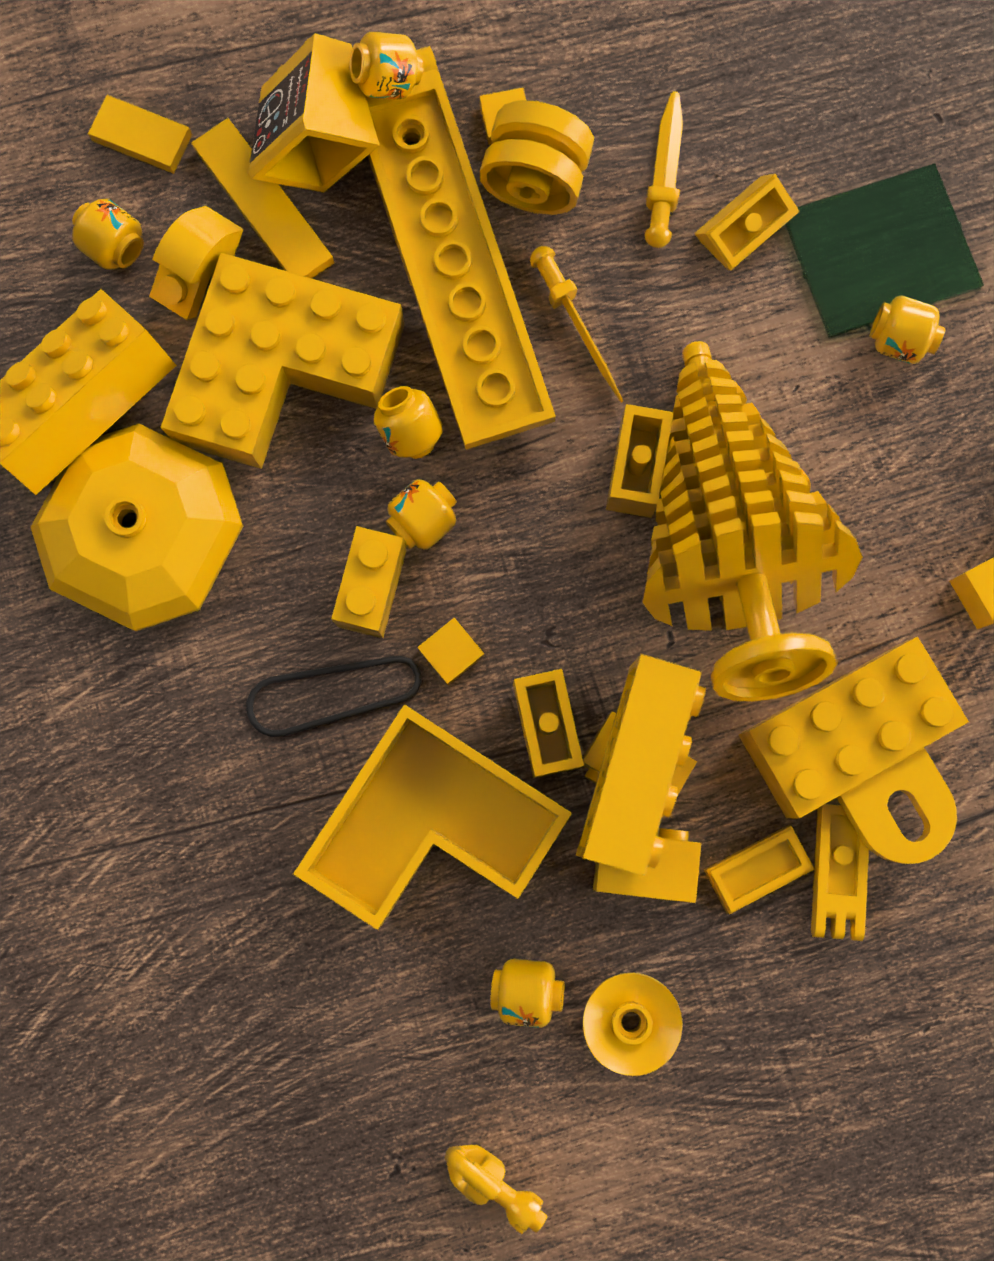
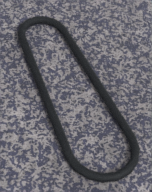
(336, 717)

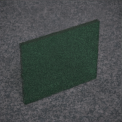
(880, 246)

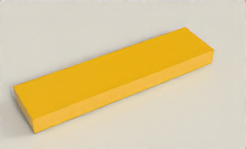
(262, 203)

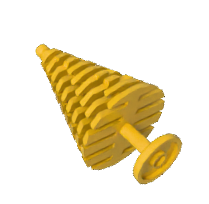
(736, 528)

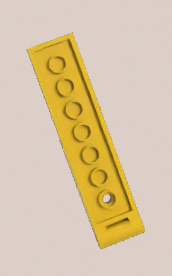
(455, 265)

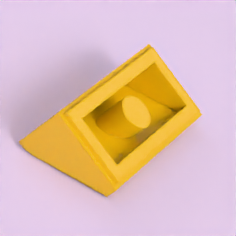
(747, 221)

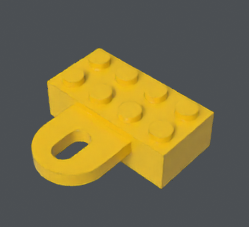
(863, 744)

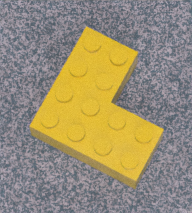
(270, 332)
(420, 793)

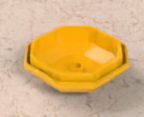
(169, 554)

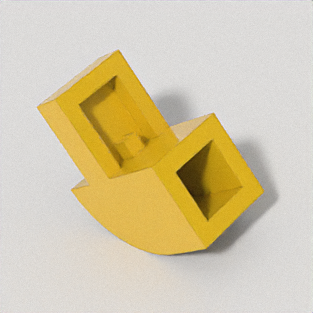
(189, 258)

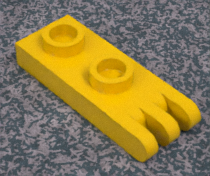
(839, 876)

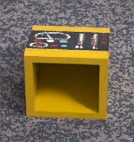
(312, 119)

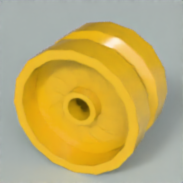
(537, 157)

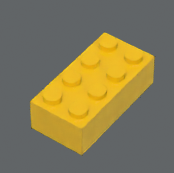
(75, 389)
(640, 764)

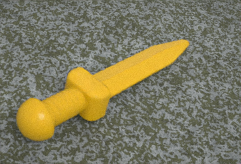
(663, 195)
(562, 293)

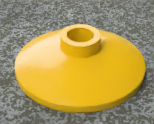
(647, 1045)

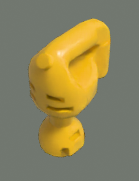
(480, 1179)

